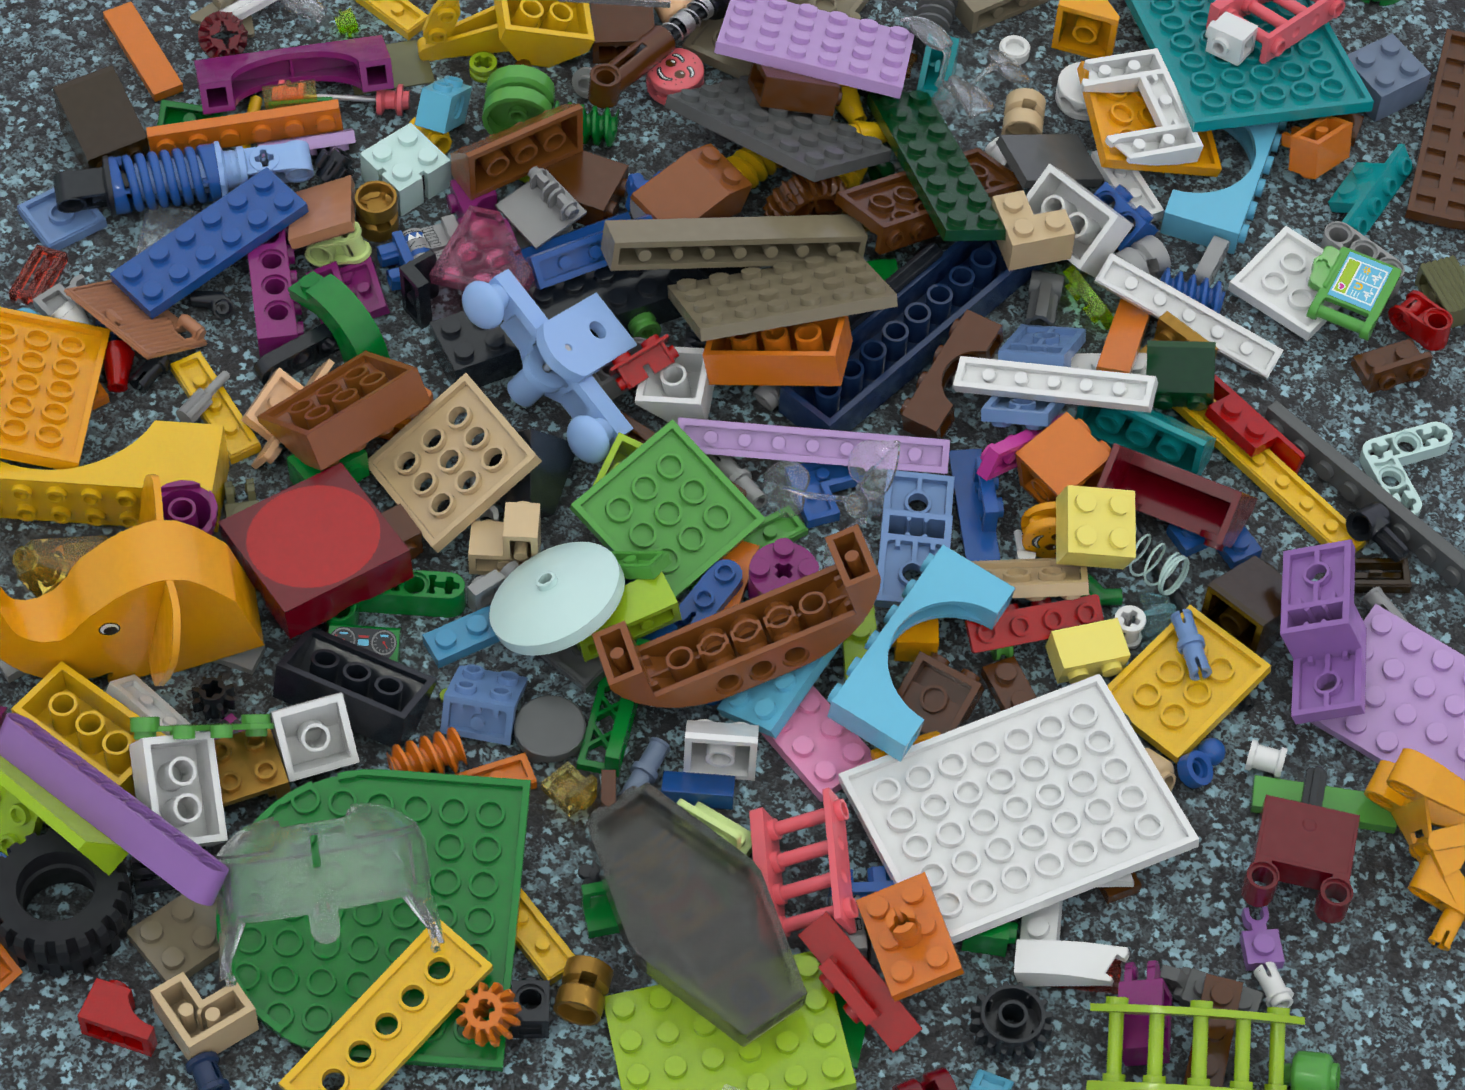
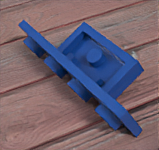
(976, 506)

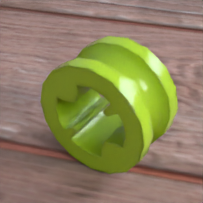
(485, 60)

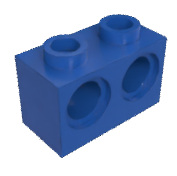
(1128, 210)

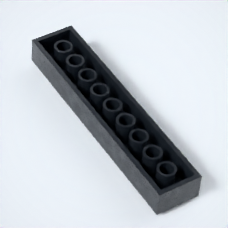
(491, 354)

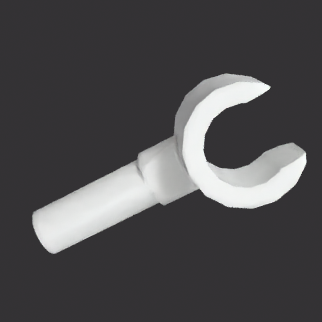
(1021, 552)

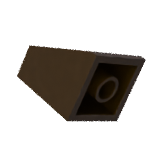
(99, 118)
(1247, 604)

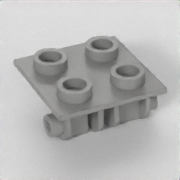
(540, 208)

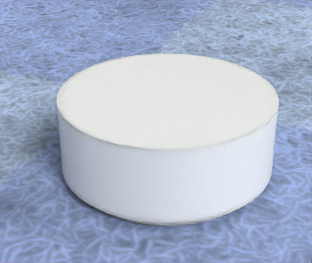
(1016, 47)

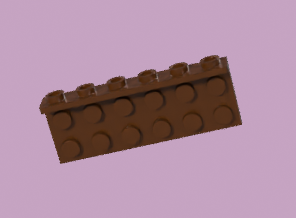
(896, 212)

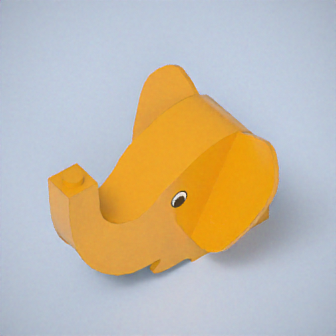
(138, 605)

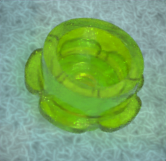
(346, 22)

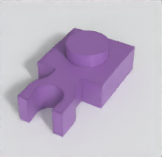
(1259, 943)

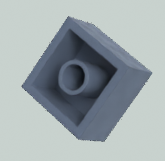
(1390, 75)

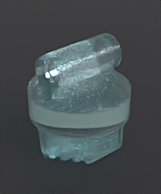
(1157, 612)

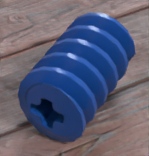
(1210, 297)

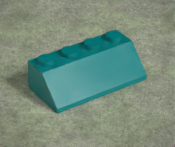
(1152, 435)

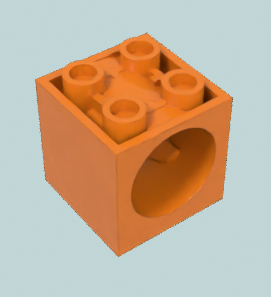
(1061, 457)

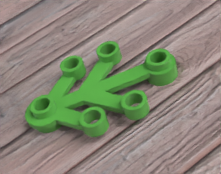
(252, 724)

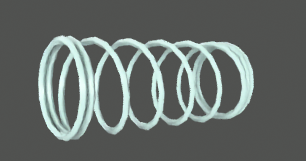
(1168, 568)

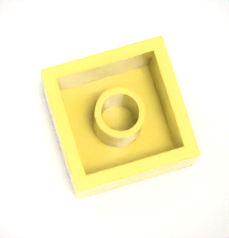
(1095, 527)

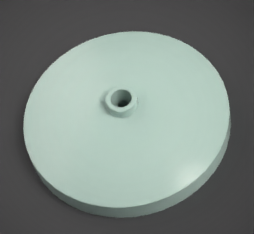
(557, 598)

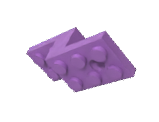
(1323, 632)

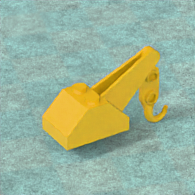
(528, 29)

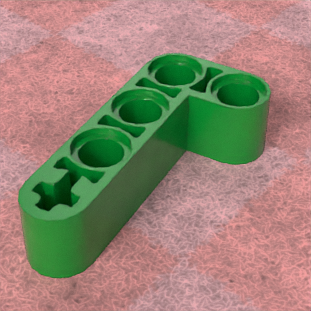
(438, 596)

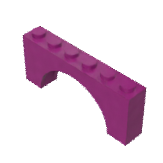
(354, 61)

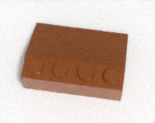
(346, 409)

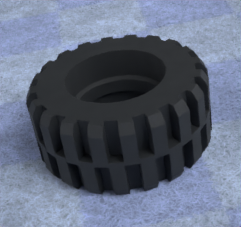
(71, 941)

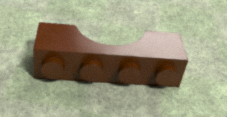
(929, 410)

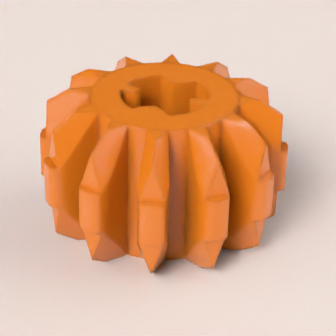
(499, 1020)

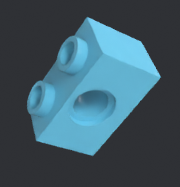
(443, 104)

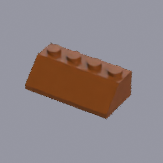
(514, 151)

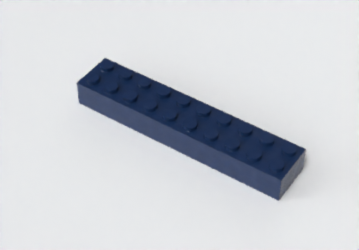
(903, 339)

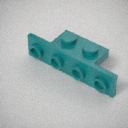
(1370, 189)

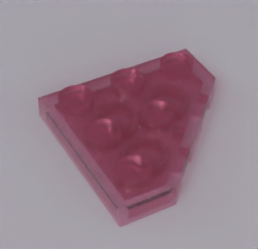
(480, 251)

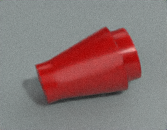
(118, 365)

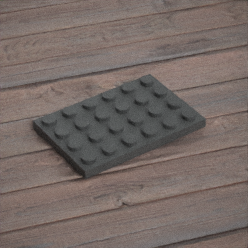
(794, 139)

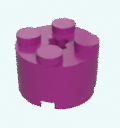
(779, 565)

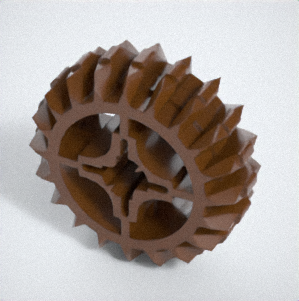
(805, 197)

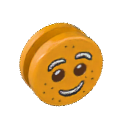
(1039, 529)

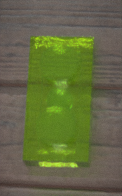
(1080, 289)

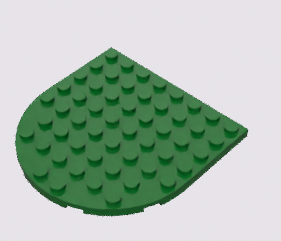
(476, 865)

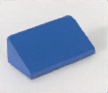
(710, 789)

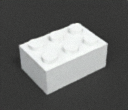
(1096, 224)
(181, 784)

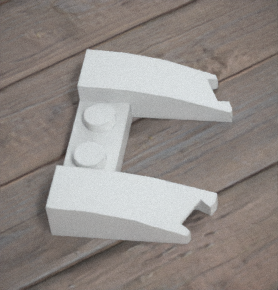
(1146, 72)
(1048, 961)

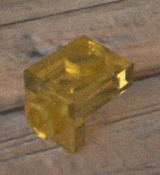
(570, 789)

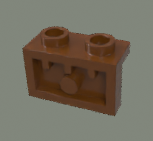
(1391, 365)

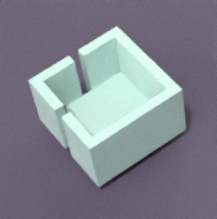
(404, 160)

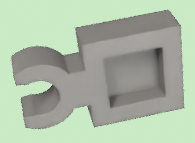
(55, 297)
(484, 587)

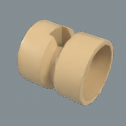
(1024, 112)

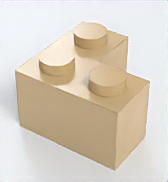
(1032, 237)
(498, 543)
(205, 1023)

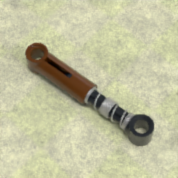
(613, 78)

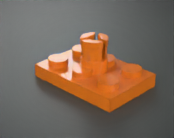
(909, 937)

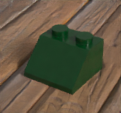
(1183, 373)

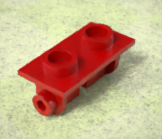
(631, 368)

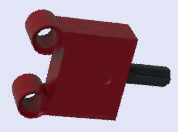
(1304, 848)

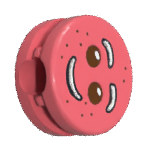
(674, 73)

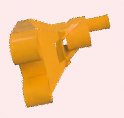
(1423, 795)

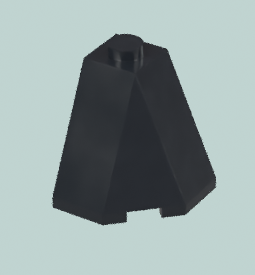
(547, 479)

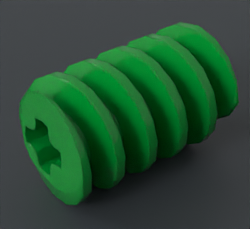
(598, 125)

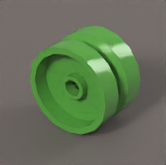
(515, 96)

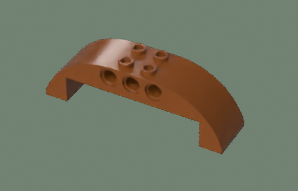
(747, 640)

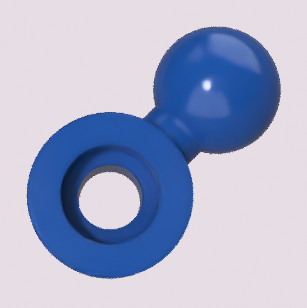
(1196, 767)

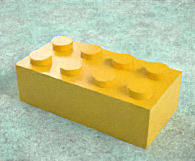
(84, 721)

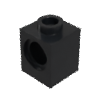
(534, 1021)

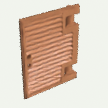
(124, 318)

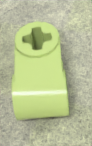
(340, 249)

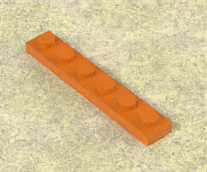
(249, 127)

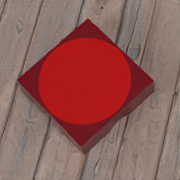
(317, 549)

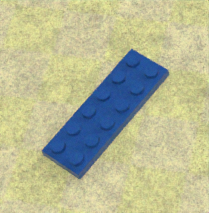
(209, 243)

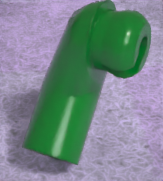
(1107, 596)

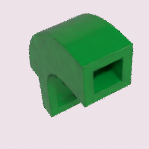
(341, 313)

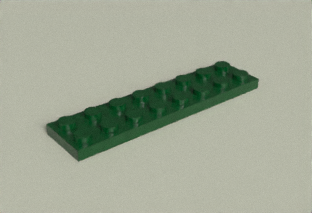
(936, 167)

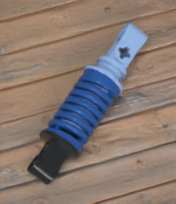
(197, 172)

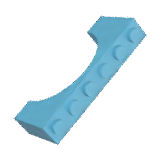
(1225, 211)
(946, 589)

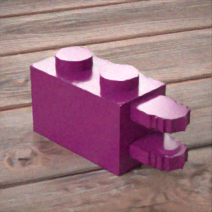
(1136, 1027)

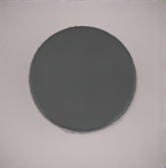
(549, 729)

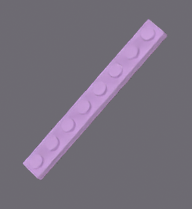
(808, 444)

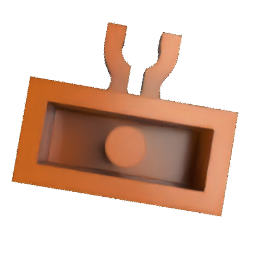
(1318, 146)

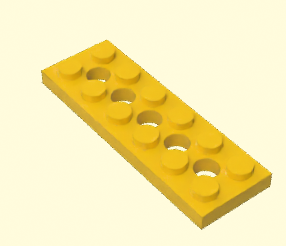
(385, 1000)

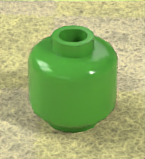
(1312, 1072)

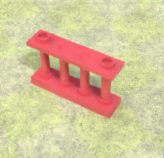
(1287, 31)
(767, 856)

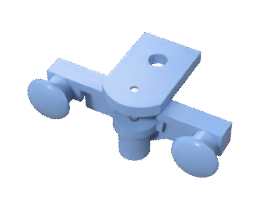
(558, 357)

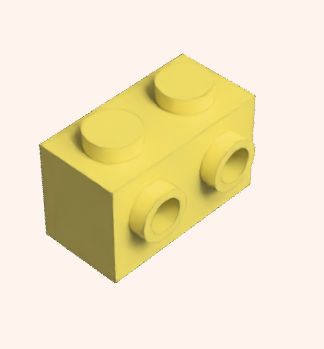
(1087, 651)

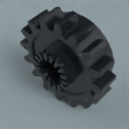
(1006, 1038)

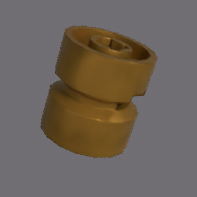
(377, 210)
(583, 990)

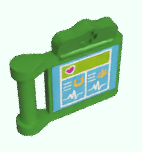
(1352, 283)

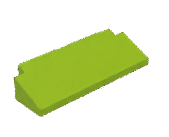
(62, 819)

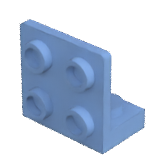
(482, 703)

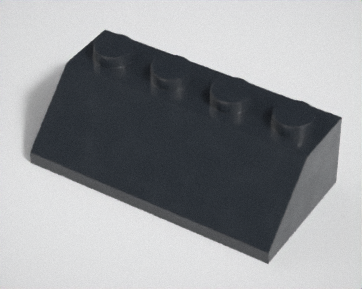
(379, 693)

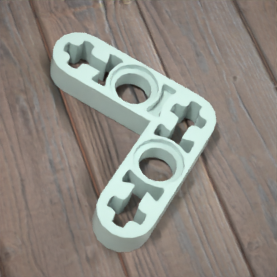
(1395, 458)

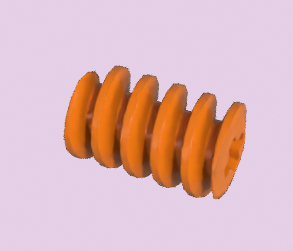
(429, 755)

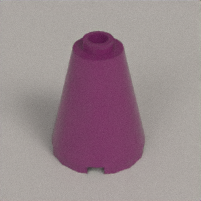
(190, 504)

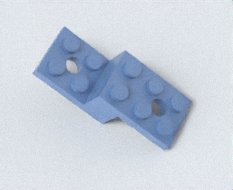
(1039, 346)
(910, 534)

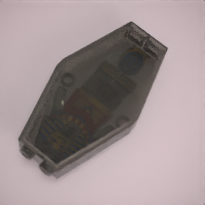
(695, 913)

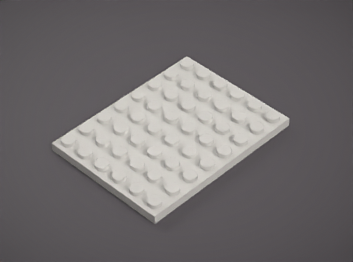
(1021, 808)

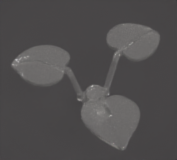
(956, 89)
(870, 464)

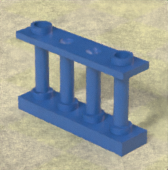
(570, 253)

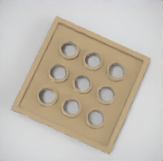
(473, 461)

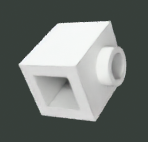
(1231, 38)

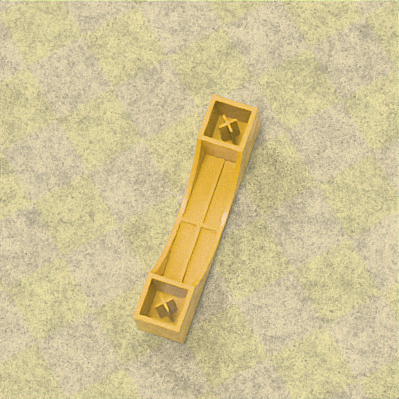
(112, 488)

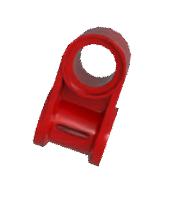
(1423, 321)

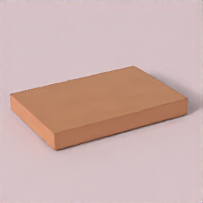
(329, 214)

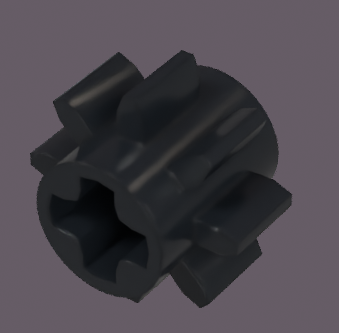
(334, 164)
(213, 698)

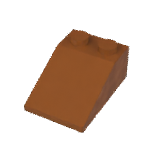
(695, 187)

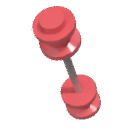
(384, 99)

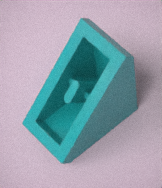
(932, 64)

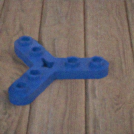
(707, 597)

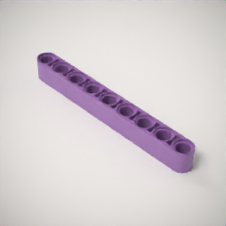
(112, 810)

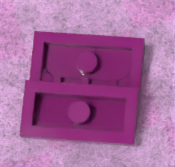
(362, 281)

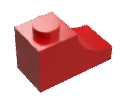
(110, 1018)

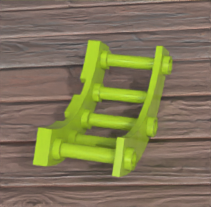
(1201, 1012)

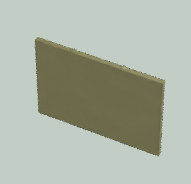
(406, 66)

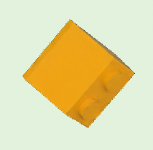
(1086, 28)

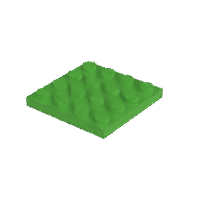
(671, 502)

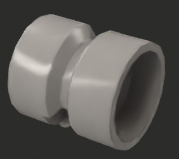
(1148, 255)

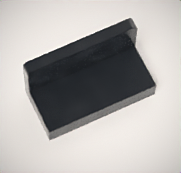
(417, 288)

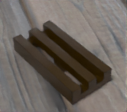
(1388, 581)

